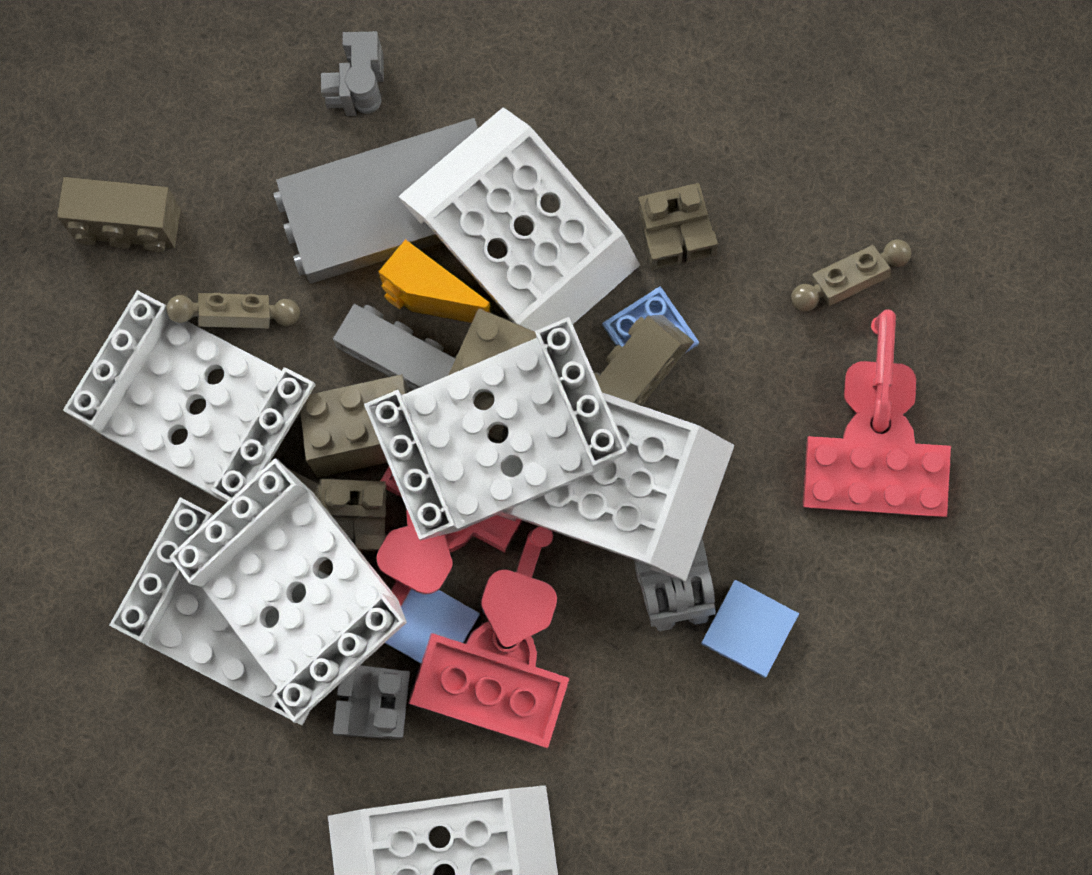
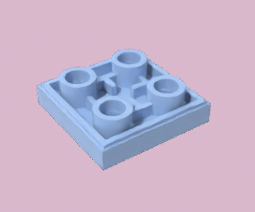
(651, 304)
(431, 614)
(750, 628)

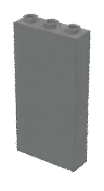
(351, 209)

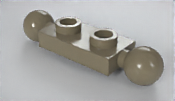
(851, 275)
(233, 310)

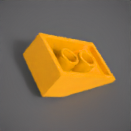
(426, 287)

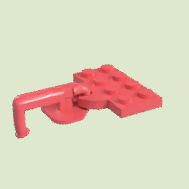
(871, 468)
(428, 562)
(495, 684)

